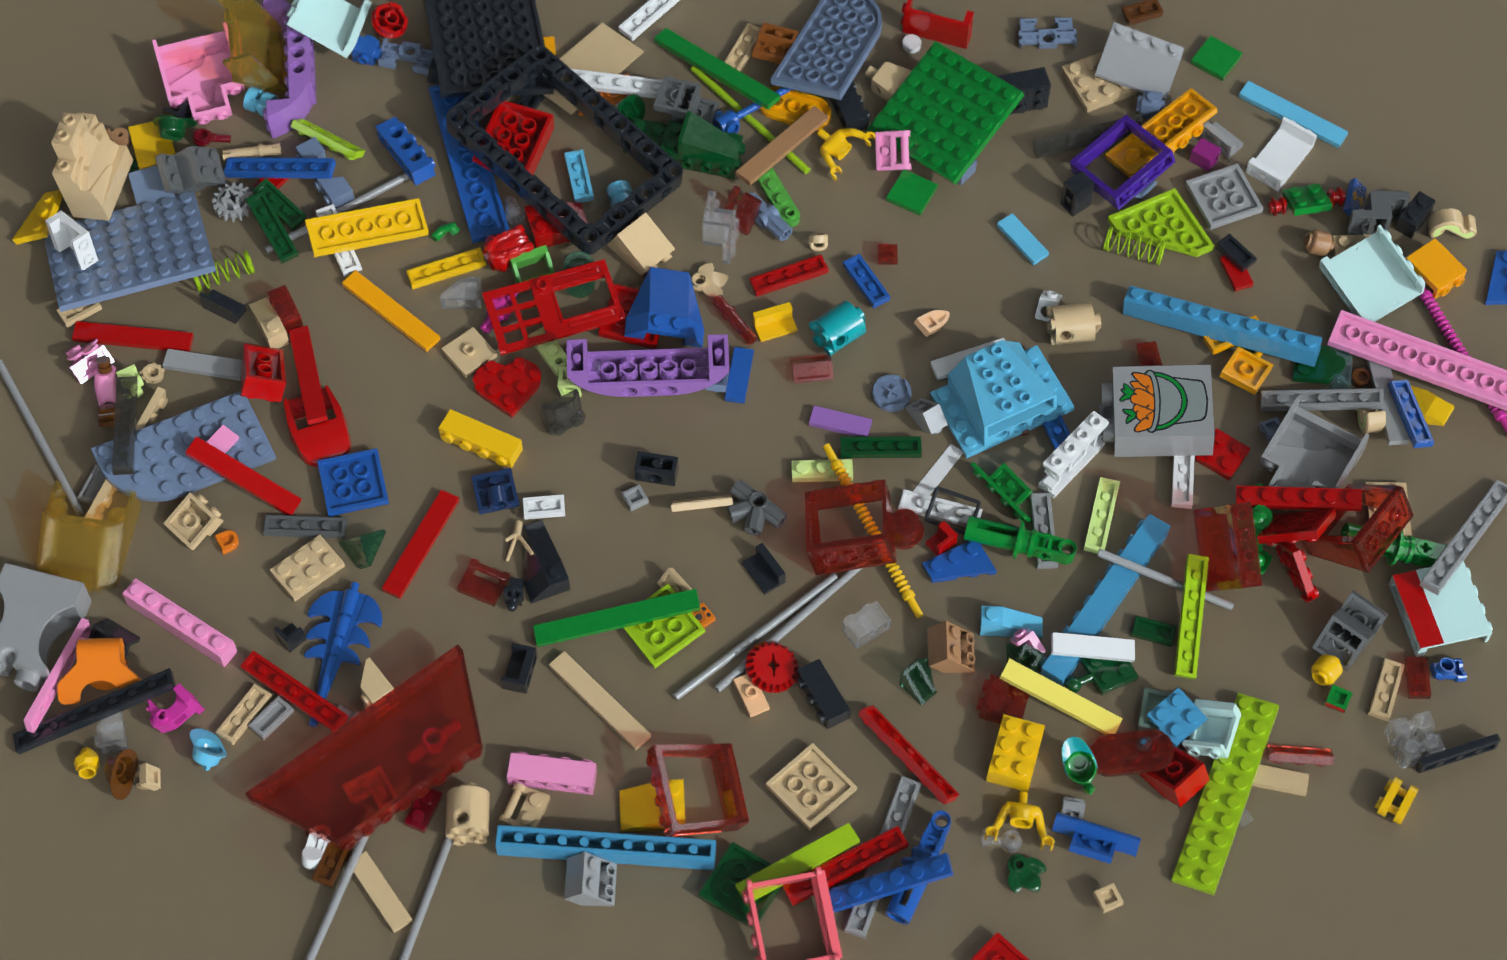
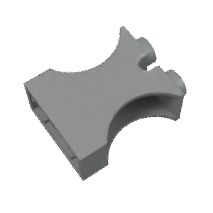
(35, 614)

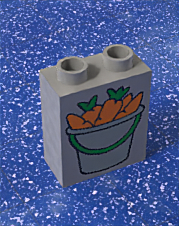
(1160, 411)

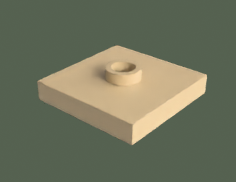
(469, 352)

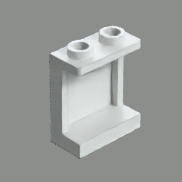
(68, 233)

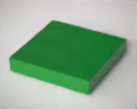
(1216, 58)
(912, 192)

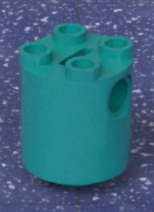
(838, 327)

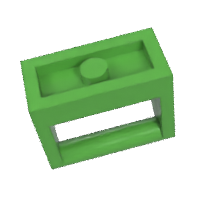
(525, 259)

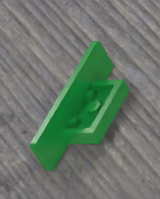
(1008, 485)

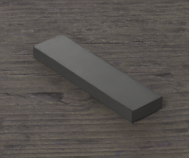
(305, 526)

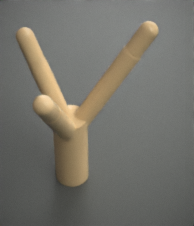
(517, 536)

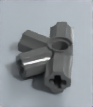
(755, 515)

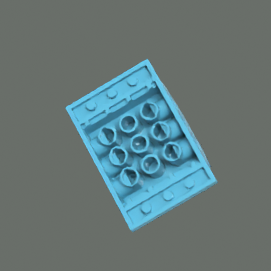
(1000, 395)

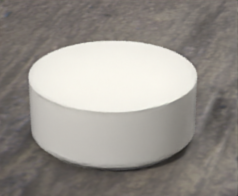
(911, 43)

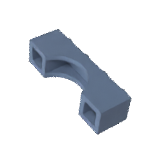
(334, 190)

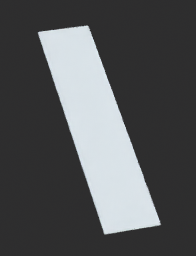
(939, 470)

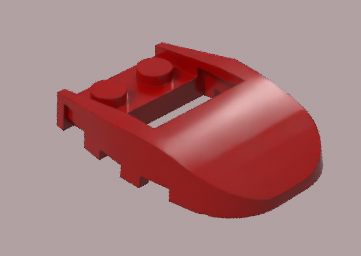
(319, 440)

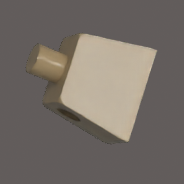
(887, 79)

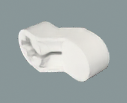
(311, 855)

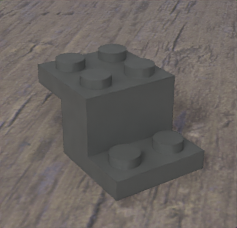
(680, 96)
(190, 170)
(1379, 210)
(1350, 629)

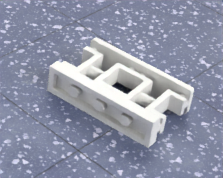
(1073, 454)

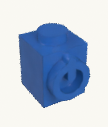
(366, 50)

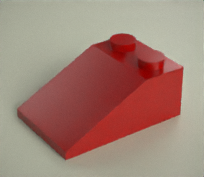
(542, 231)
(262, 373)
(1179, 779)

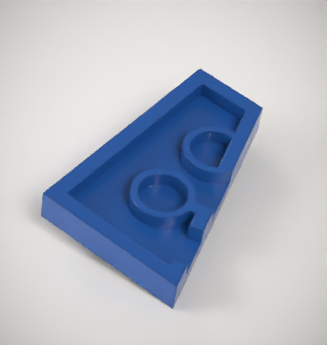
(1498, 283)
(958, 562)

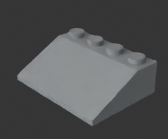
(1139, 60)

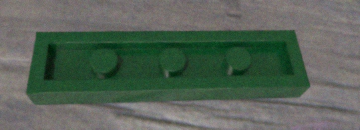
(272, 227)
(881, 447)

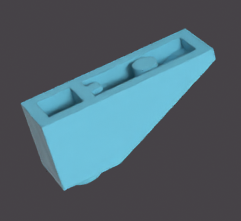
(1006, 621)

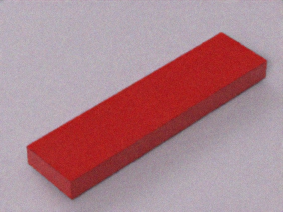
(788, 275)

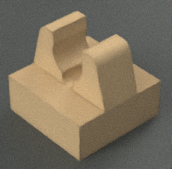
(149, 777)
(1108, 898)

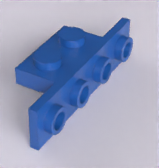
(1095, 840)

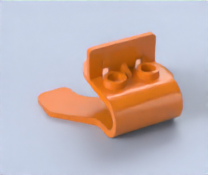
(98, 663)

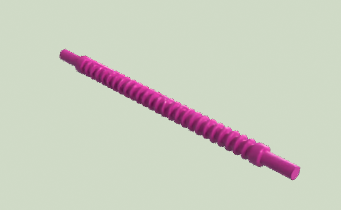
(1426, 297)

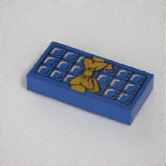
(1355, 196)

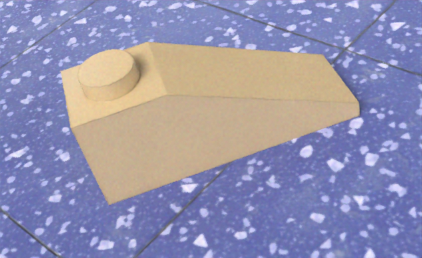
(269, 323)

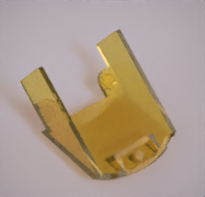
(255, 46)
(85, 547)

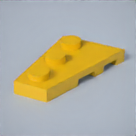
(35, 224)

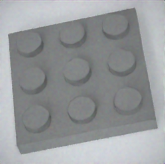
(1224, 196)

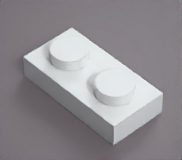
(544, 507)

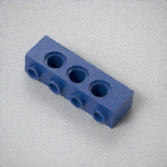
(405, 150)

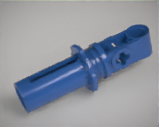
(929, 846)

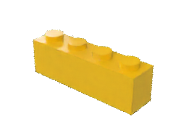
(480, 439)

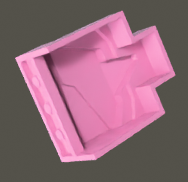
(196, 75)

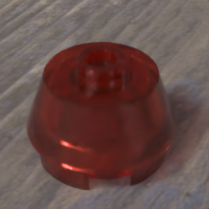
(907, 528)

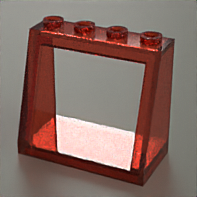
(1374, 537)
(1230, 542)
(853, 552)

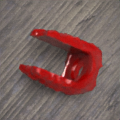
(506, 246)

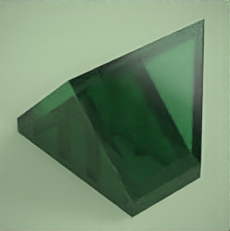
(363, 548)
(1025, 655)
(918, 681)

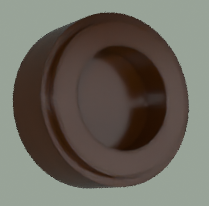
(1360, 377)

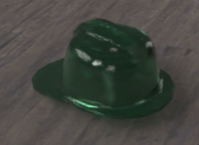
(577, 259)

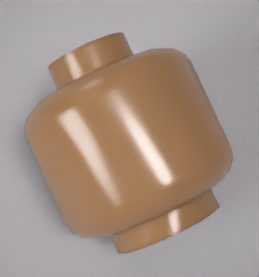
(1318, 242)

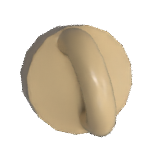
(818, 238)

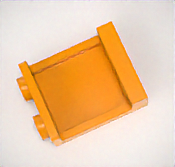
(1438, 267)

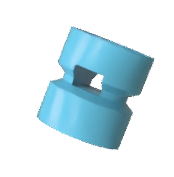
(256, 100)
(618, 191)

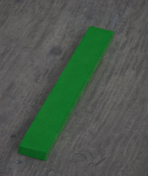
(717, 68)
(616, 617)

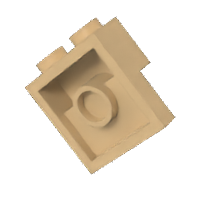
(194, 520)

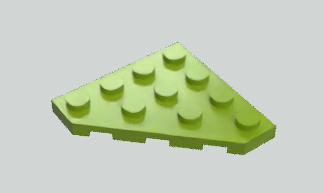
(1163, 219)

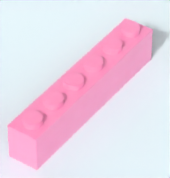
(180, 622)

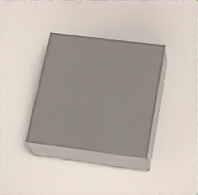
(635, 497)

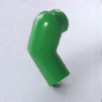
(443, 229)

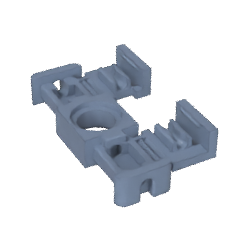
(1062, 35)
(393, 52)

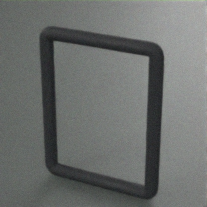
(954, 494)

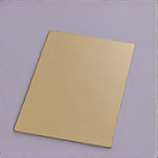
(598, 52)

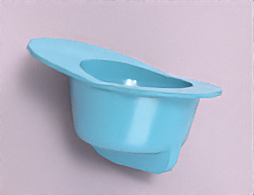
(206, 748)

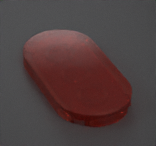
(1125, 755)

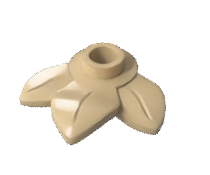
(710, 280)

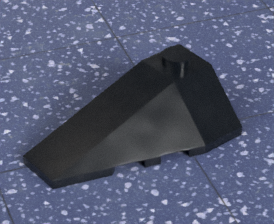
(544, 569)

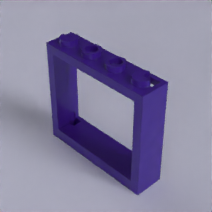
(1137, 181)

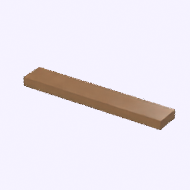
(781, 145)

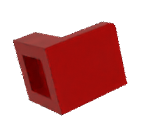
(942, 540)

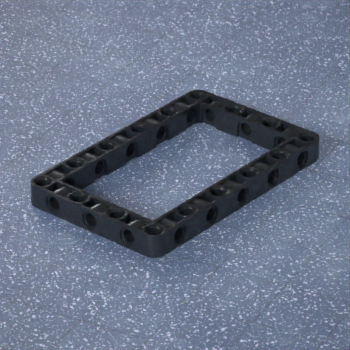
(543, 63)

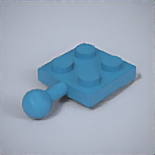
(1176, 717)

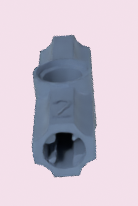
(769, 218)

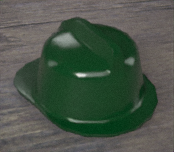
(631, 107)
(173, 127)

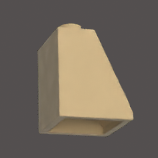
(642, 245)

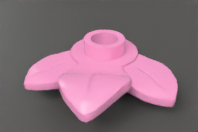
(77, 352)

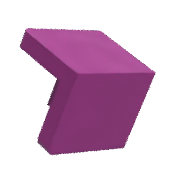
(1205, 154)

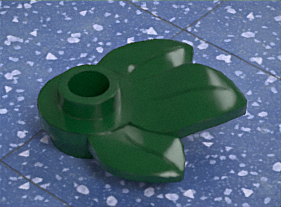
(1027, 876)

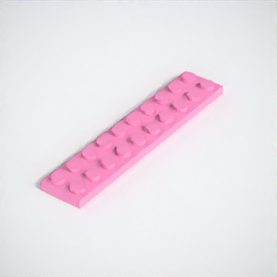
(1420, 359)

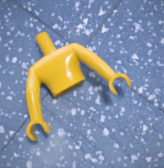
(838, 145)
(1021, 816)

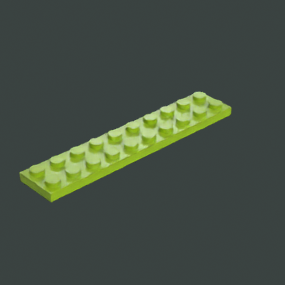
(1225, 798)

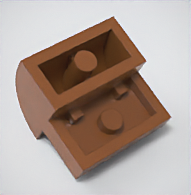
(773, 43)

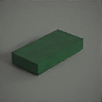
(1153, 631)

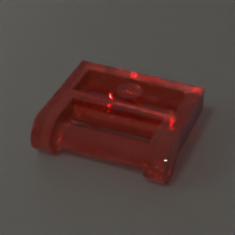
(480, 588)

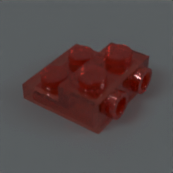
(1001, 700)

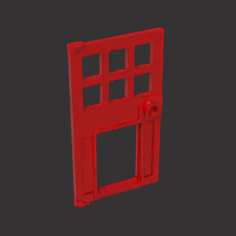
(548, 308)

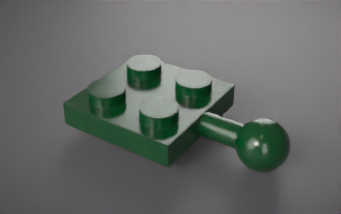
(1105, 675)

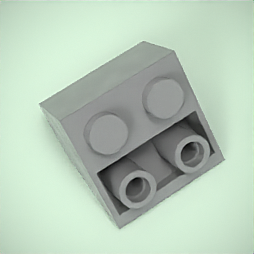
(590, 880)

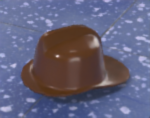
(120, 772)

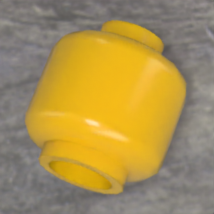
(1326, 669)

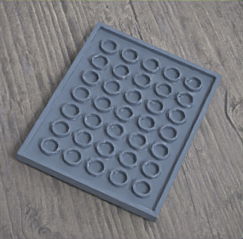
(134, 252)

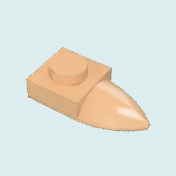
(932, 321)

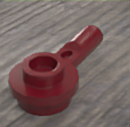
(204, 137)

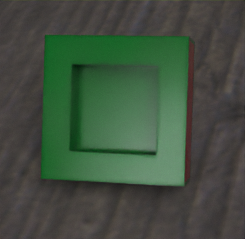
(1338, 698)

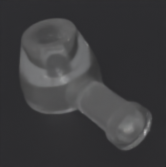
(1006, 843)

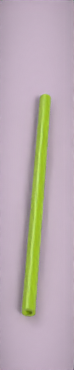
(749, 118)

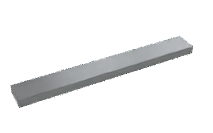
(1465, 538)
(897, 815)

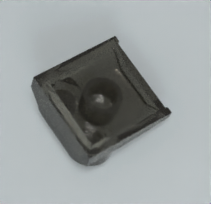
(563, 413)

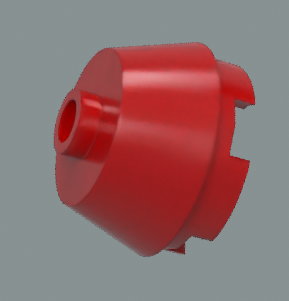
(389, 20)

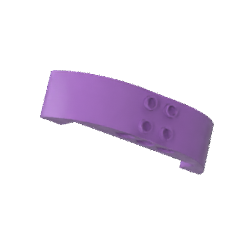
(648, 371)

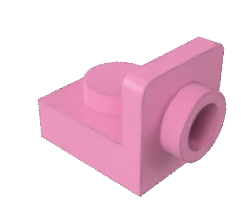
(1026, 635)

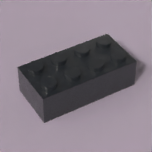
(1034, 85)

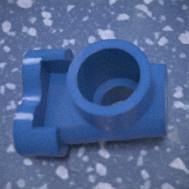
(1449, 669)

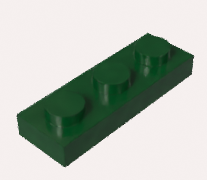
(283, 207)

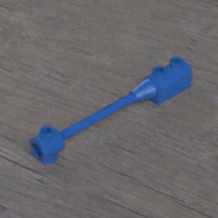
(729, 120)

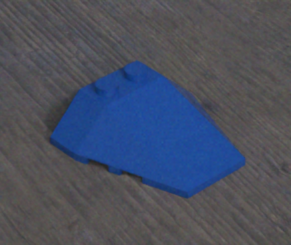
(666, 308)

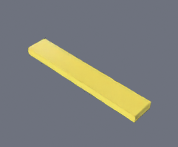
(1060, 698)

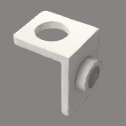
(1047, 298)

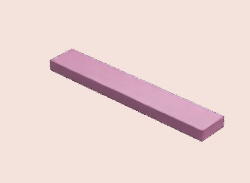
(60, 669)

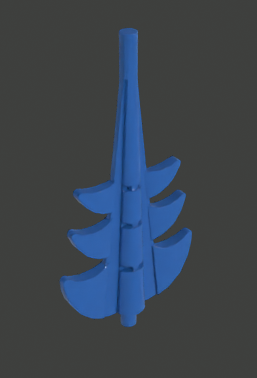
(345, 612)

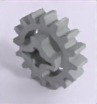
(225, 206)

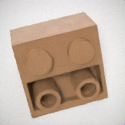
(950, 648)

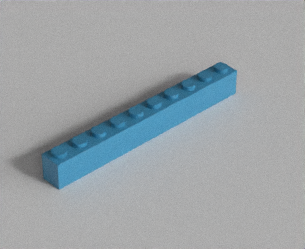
(1222, 326)
(1108, 594)
(609, 846)

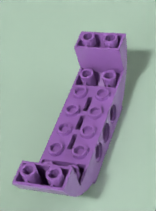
(300, 74)

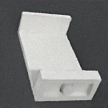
(1282, 154)

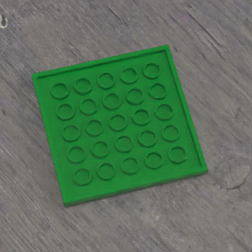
(948, 110)

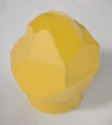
(87, 763)

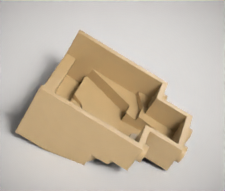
(89, 166)

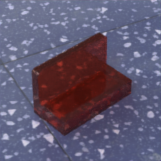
(812, 369)

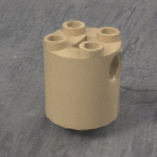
(1072, 323)
(467, 814)

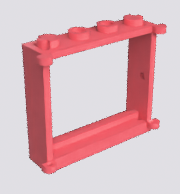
(823, 906)

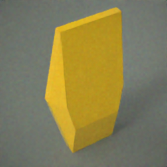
(1434, 409)

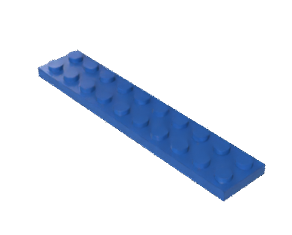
(473, 182)

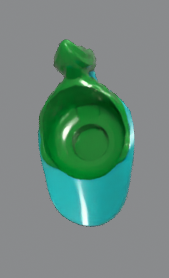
(1079, 763)

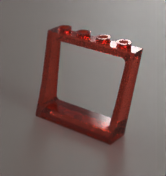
(727, 782)

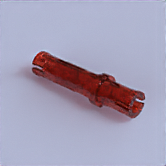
(729, 313)

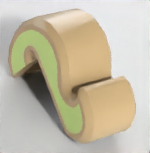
(1452, 220)
(1371, 420)

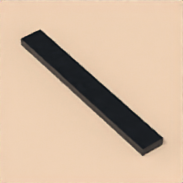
(95, 711)

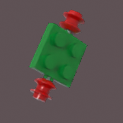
(1306, 200)

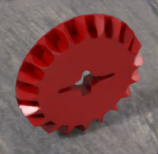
(762, 674)

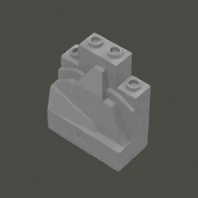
(1311, 452)

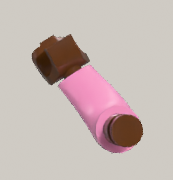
(105, 390)

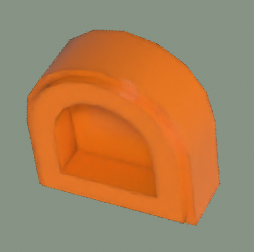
(227, 541)

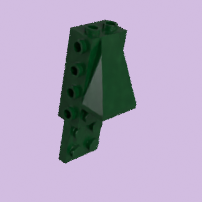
(697, 144)

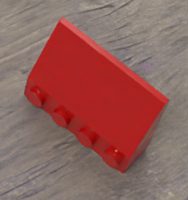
(520, 132)

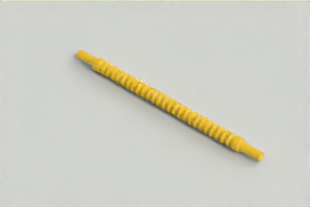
(908, 595)

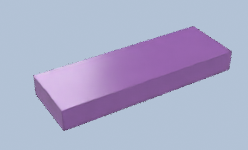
(840, 422)

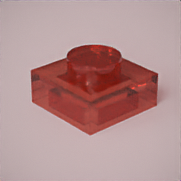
(887, 254)

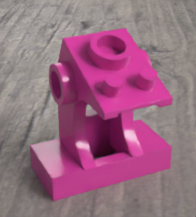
(171, 718)

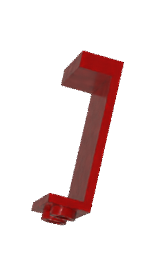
(937, 27)

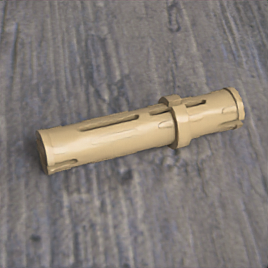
(253, 152)

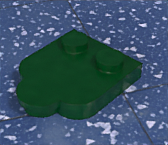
(1326, 367)

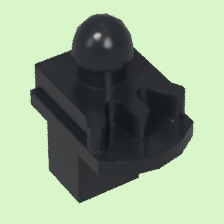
(514, 594)

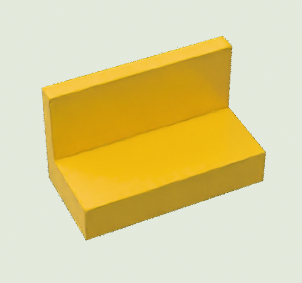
(774, 322)

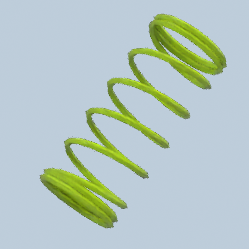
(1108, 238)
(249, 266)

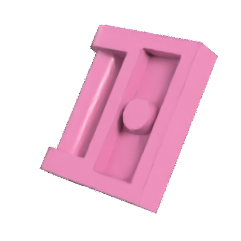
(887, 151)

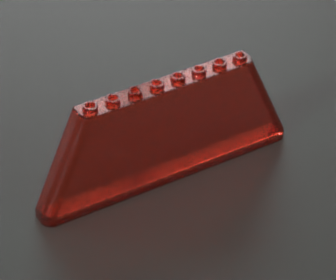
(379, 757)

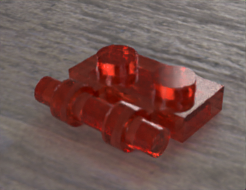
(747, 208)

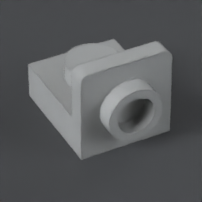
(1073, 807)

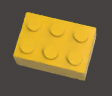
(1015, 753)

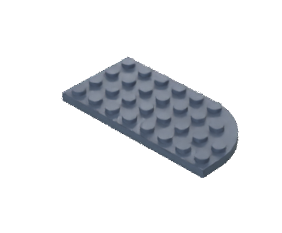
(831, 48)
(160, 462)

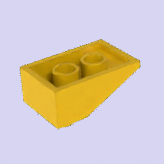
(639, 808)

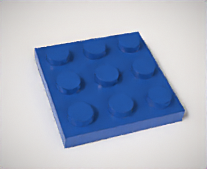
(353, 482)

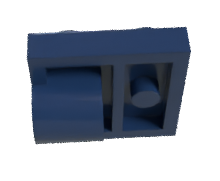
(495, 491)

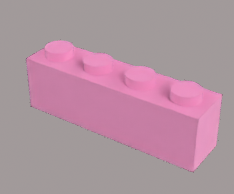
(552, 773)

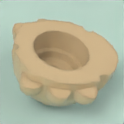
(152, 373)

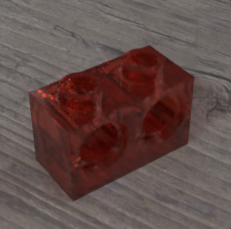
(285, 308)

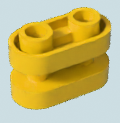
(1385, 804)

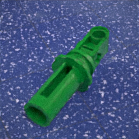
(1020, 540)
(1404, 548)

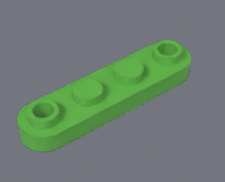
(779, 197)

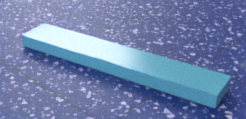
(1282, 108)

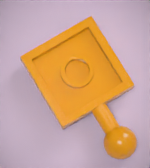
(1246, 370)

